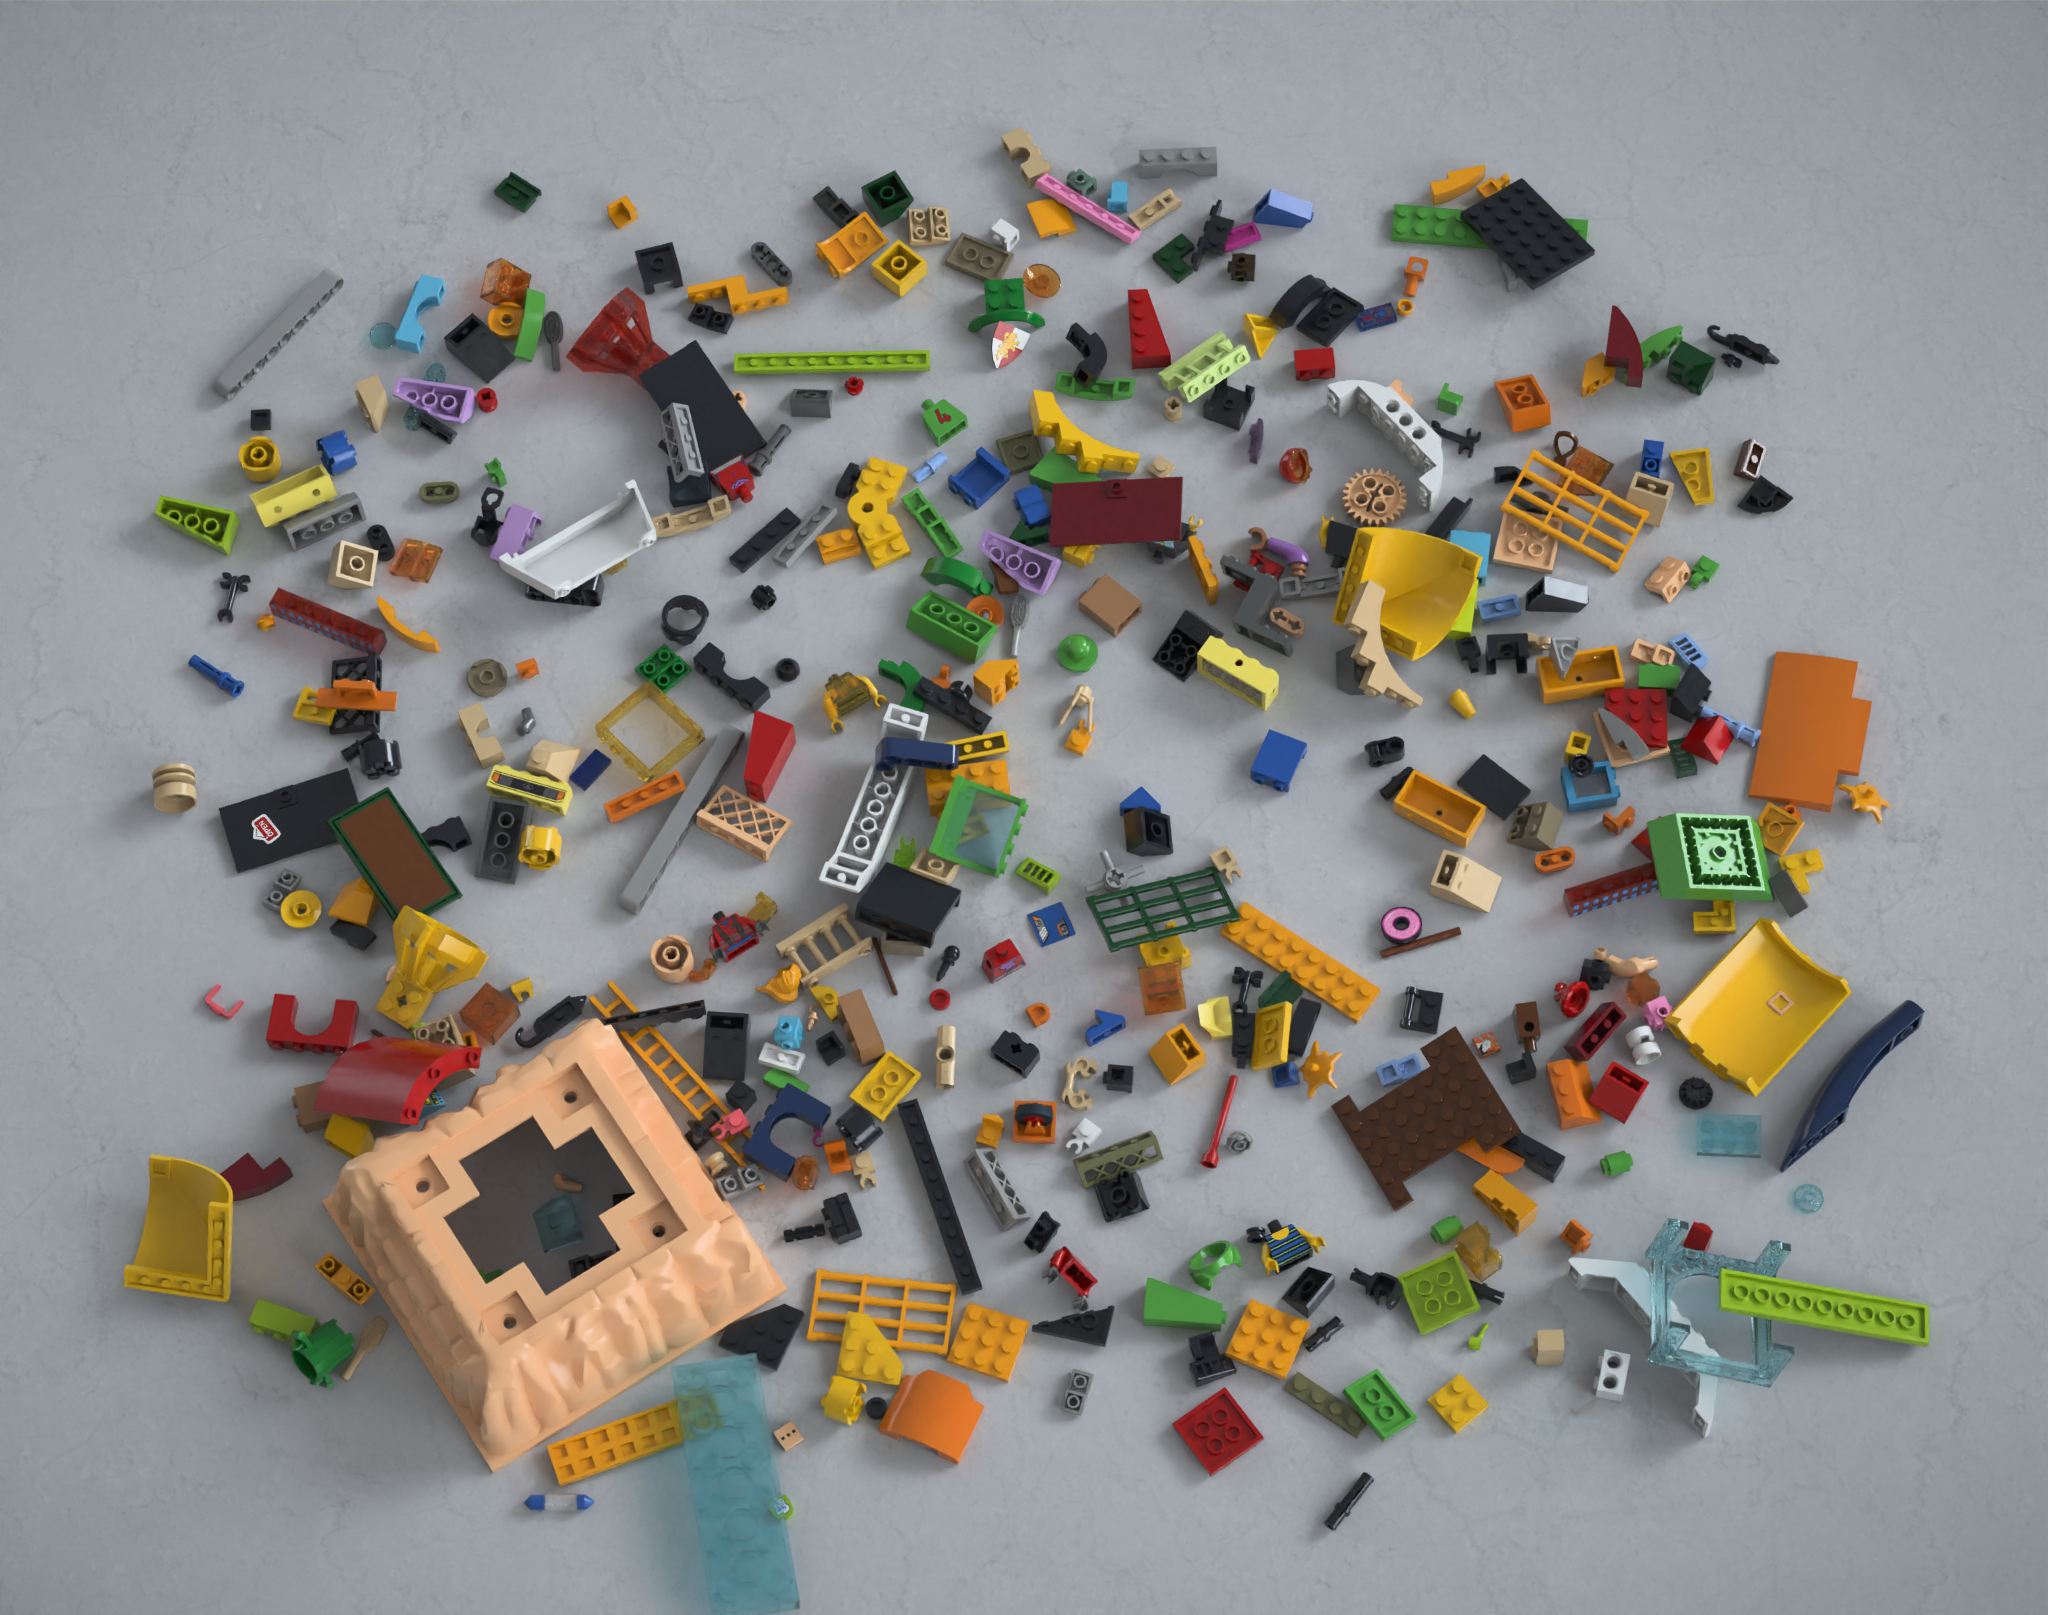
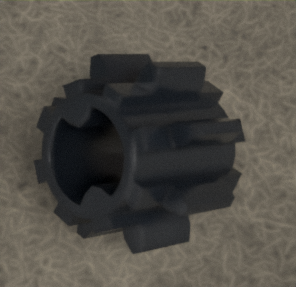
(763, 597)

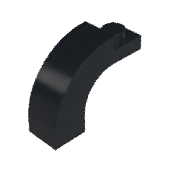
(1296, 299)
(1093, 351)

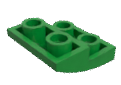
(663, 668)

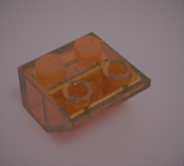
(504, 283)
(1588, 466)
(1162, 988)

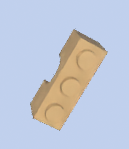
(1020, 144)
(486, 750)

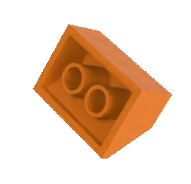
(1570, 1092)

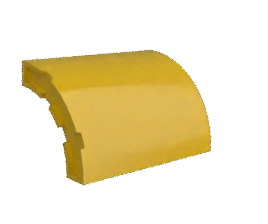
(1728, 1013)

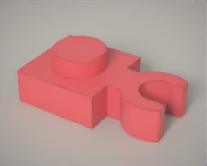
(734, 1123)

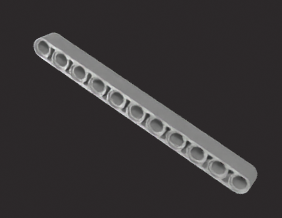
(681, 819)

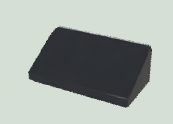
(436, 428)

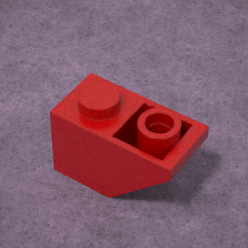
(1698, 1237)

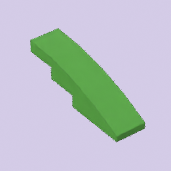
(932, 524)

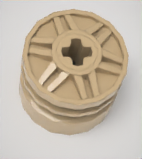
(174, 788)

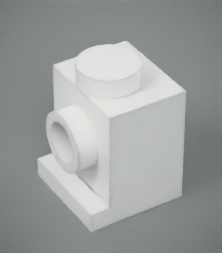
(1004, 234)

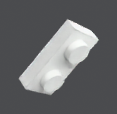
(781, 1059)

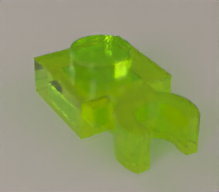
(905, 857)

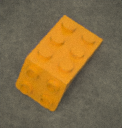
(851, 246)

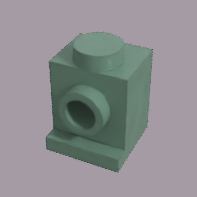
(1081, 183)

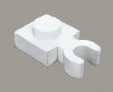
(1084, 1134)

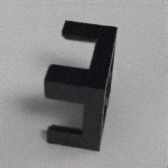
(658, 266)
(1229, 405)
(1506, 648)

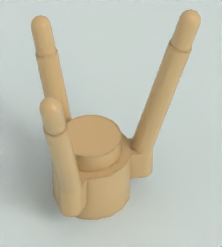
(1081, 697)

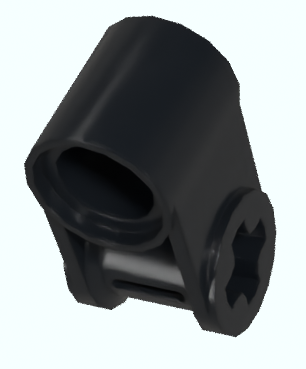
(1383, 751)

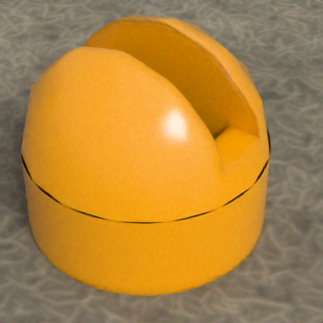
(1408, 307)

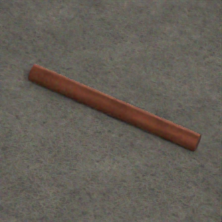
(1420, 942)

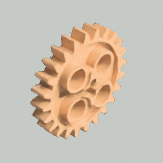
(1391, 505)

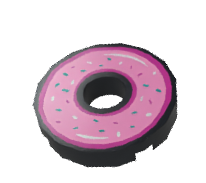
(1401, 915)

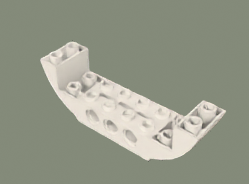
(1398, 424)

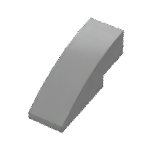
(1624, 735)

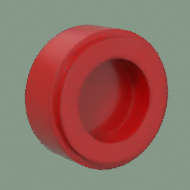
(939, 999)

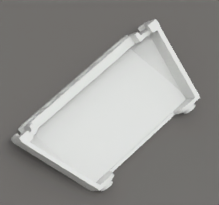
(585, 546)

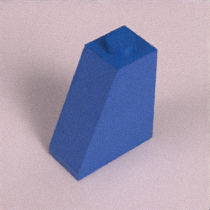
(1282, 210)

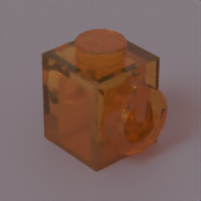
(1642, 989)
(805, 1172)

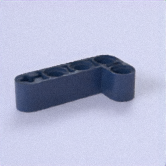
(915, 753)

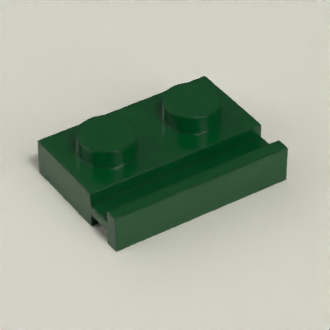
(517, 192)

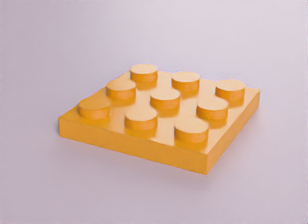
(1267, 1339)
(988, 1342)

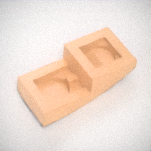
(1647, 653)

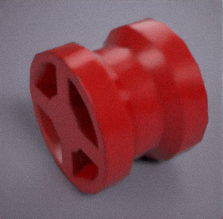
(487, 405)

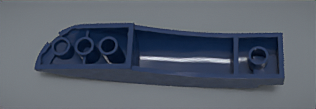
(1832, 1099)

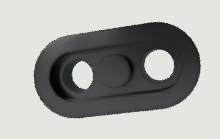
(845, 484)
(380, 541)

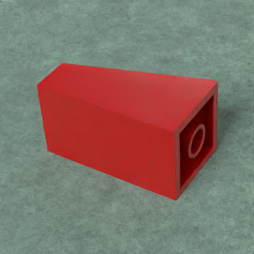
(767, 754)

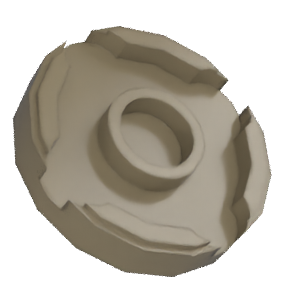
(487, 678)

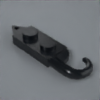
(1744, 346)
(553, 1020)

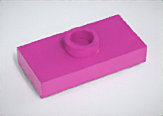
(1242, 236)

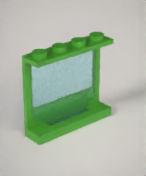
(978, 827)

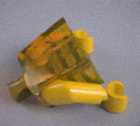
(847, 694)

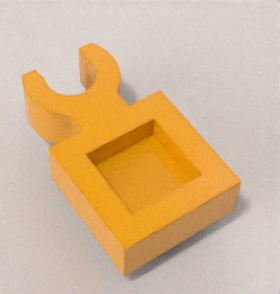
(1079, 740)

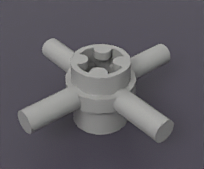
(1110, 872)

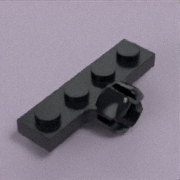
(953, 703)

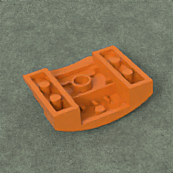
(933, 1413)

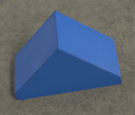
(1139, 798)

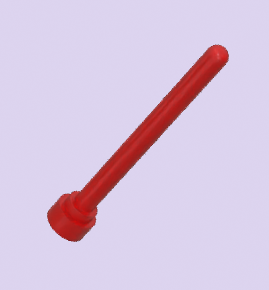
(1210, 1157)

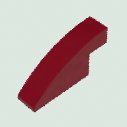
(1624, 348)
(250, 1180)

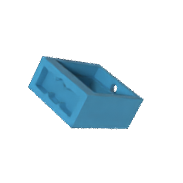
(1590, 802)

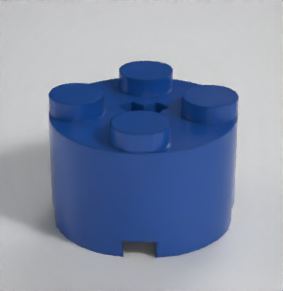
(336, 452)

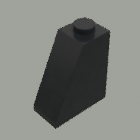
(1556, 596)

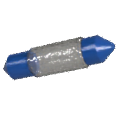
(559, 1502)

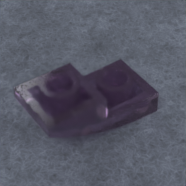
(1255, 449)

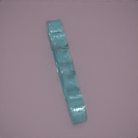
(429, 376)

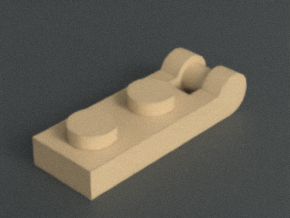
(1154, 210)

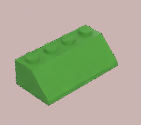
(951, 626)

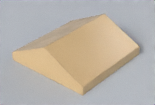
(935, 867)

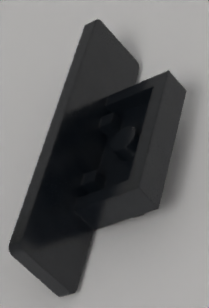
(1215, 237)

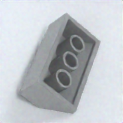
(324, 521)

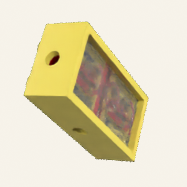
(1238, 672)

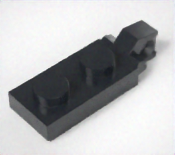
(1243, 1037)

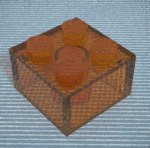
(490, 1013)

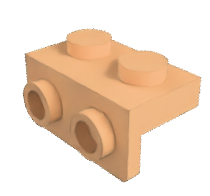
(1669, 578)

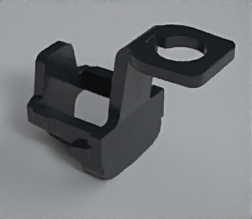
(488, 521)

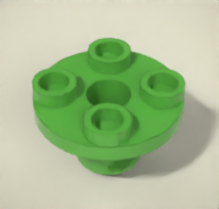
(1077, 653)

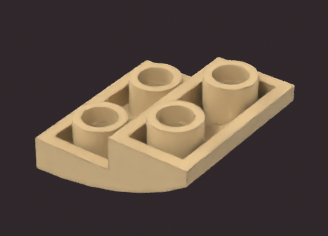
(928, 226)

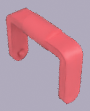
(218, 1009)

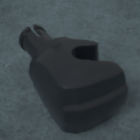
(1379, 1285)

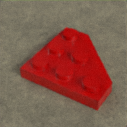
(1643, 711)

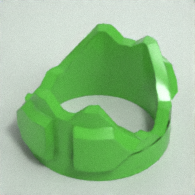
(1205, 1274)

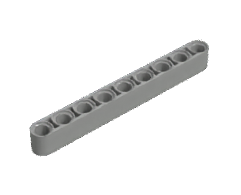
(278, 334)

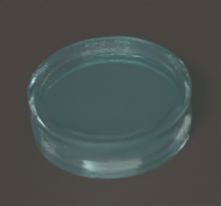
(382, 336)

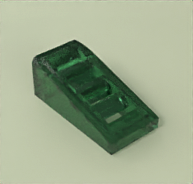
(1684, 771)

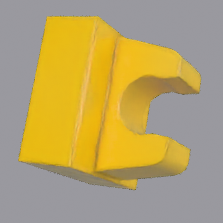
(521, 986)

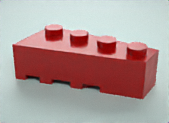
(1146, 336)

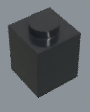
(741, 1096)

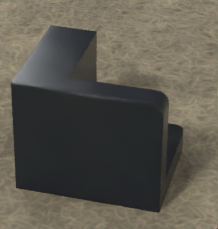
(830, 1048)
(1522, 1069)
(1203, 1346)

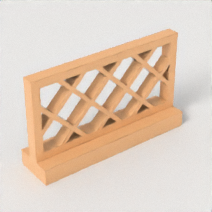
(732, 833)

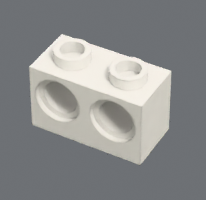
(1614, 1375)

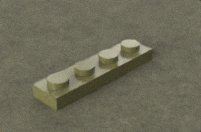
(1326, 1404)

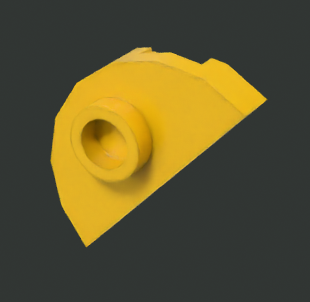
(827, 1000)

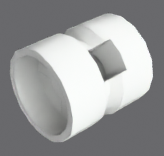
(1643, 1045)

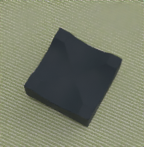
(690, 490)

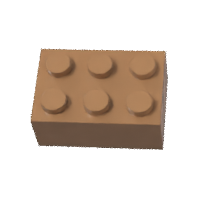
(860, 1028)

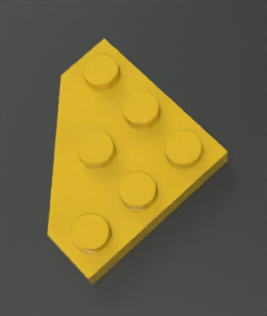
(867, 1353)

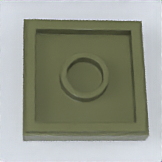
(1020, 451)

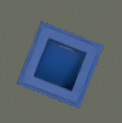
(1285, 1075)

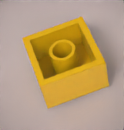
(899, 268)

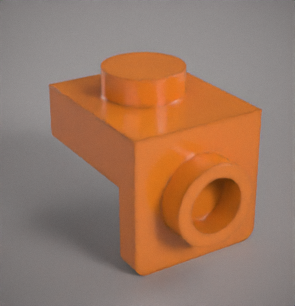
(1623, 821)
(837, 1156)
(1576, 1237)

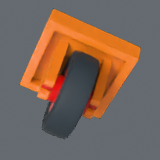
(1034, 1122)

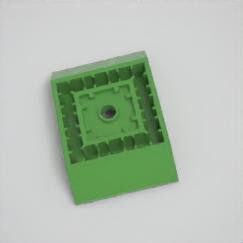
(1690, 869)

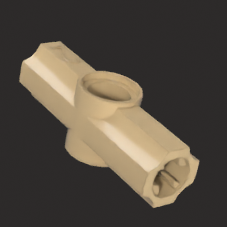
(945, 1046)

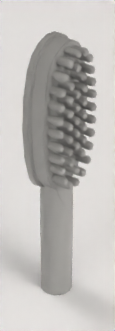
(1018, 619)

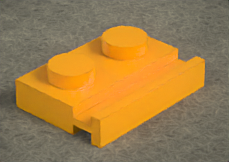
(838, 545)

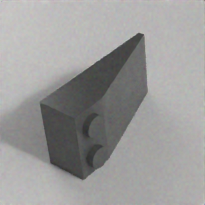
(502, 838)

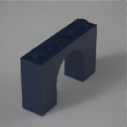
(789, 1104)

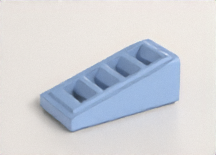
(1701, 660)

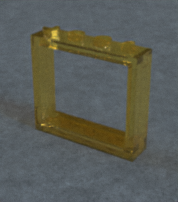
(695, 737)

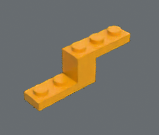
(737, 294)

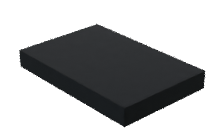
(1330, 317)
(1493, 787)

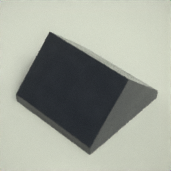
(1309, 1290)

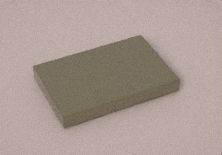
(978, 258)

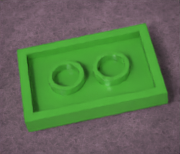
(1379, 1405)

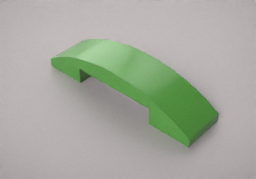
(530, 325)
(1100, 391)

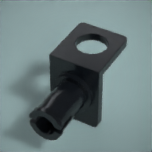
(701, 1129)

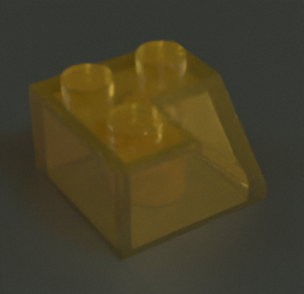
(1476, 1252)

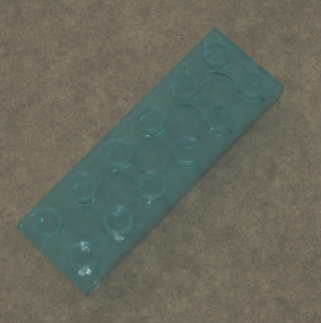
(735, 1487)

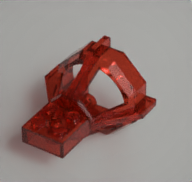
(631, 353)

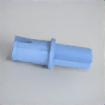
(929, 467)

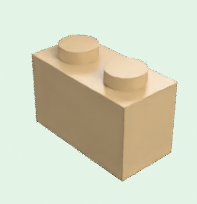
(1548, 1347)

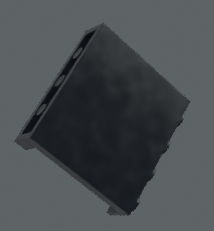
(906, 904)

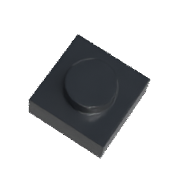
(261, 419)

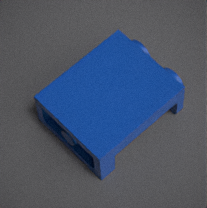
(979, 479)
(1278, 761)

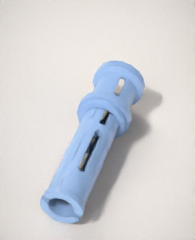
(1738, 729)

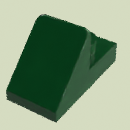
(1030, 538)

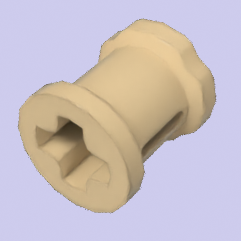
(1176, 414)

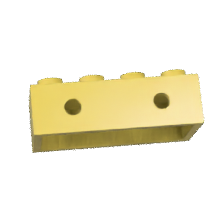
(293, 495)

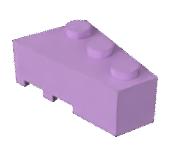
(515, 532)

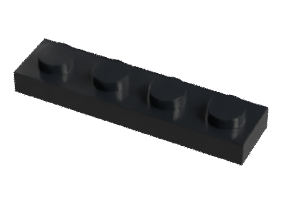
(765, 540)

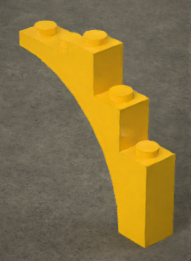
(1070, 440)

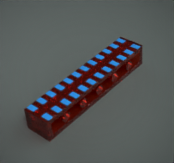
(327, 622)
(1610, 889)

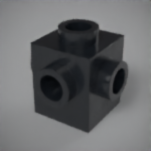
(1595, 974)

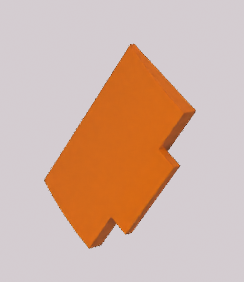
(1809, 731)

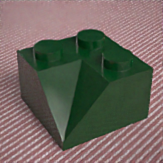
(887, 198)
(1690, 368)

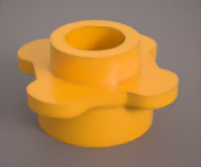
(265, 622)

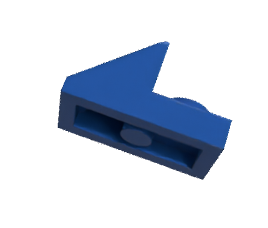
(1108, 1025)

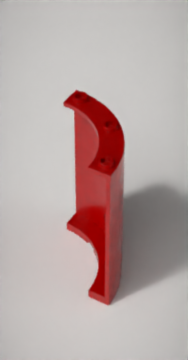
(390, 1077)

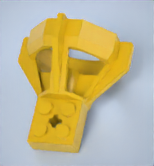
(422, 975)

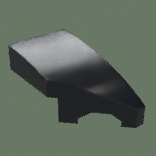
(1509, 473)

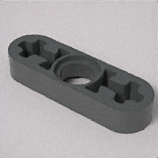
(771, 256)

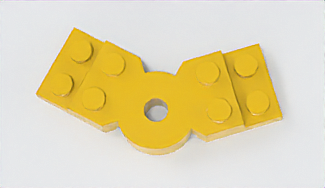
(878, 530)

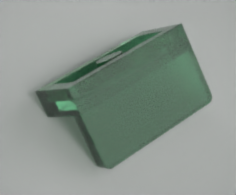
(1280, 991)

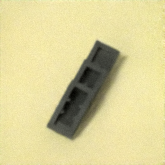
(834, 207)

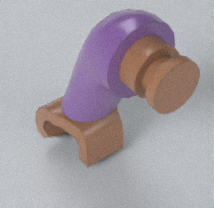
(1294, 555)

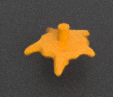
(1865, 799)
(1318, 1068)

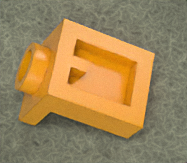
(990, 1131)

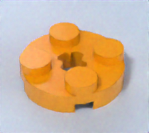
(504, 311)

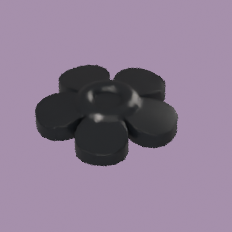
(1731, 359)

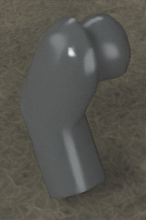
(528, 723)

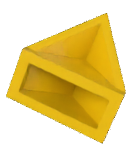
(1259, 331)

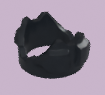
(687, 603)

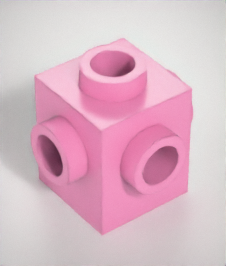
(1655, 1013)

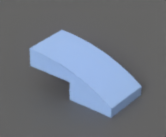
(1399, 1071)

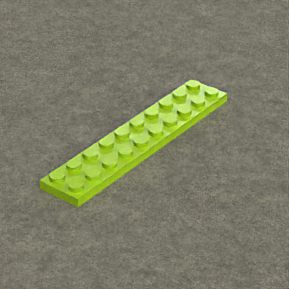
(1823, 1307)

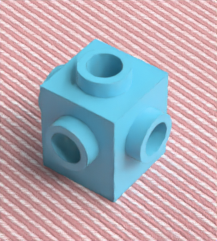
(789, 1033)

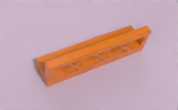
(644, 796)

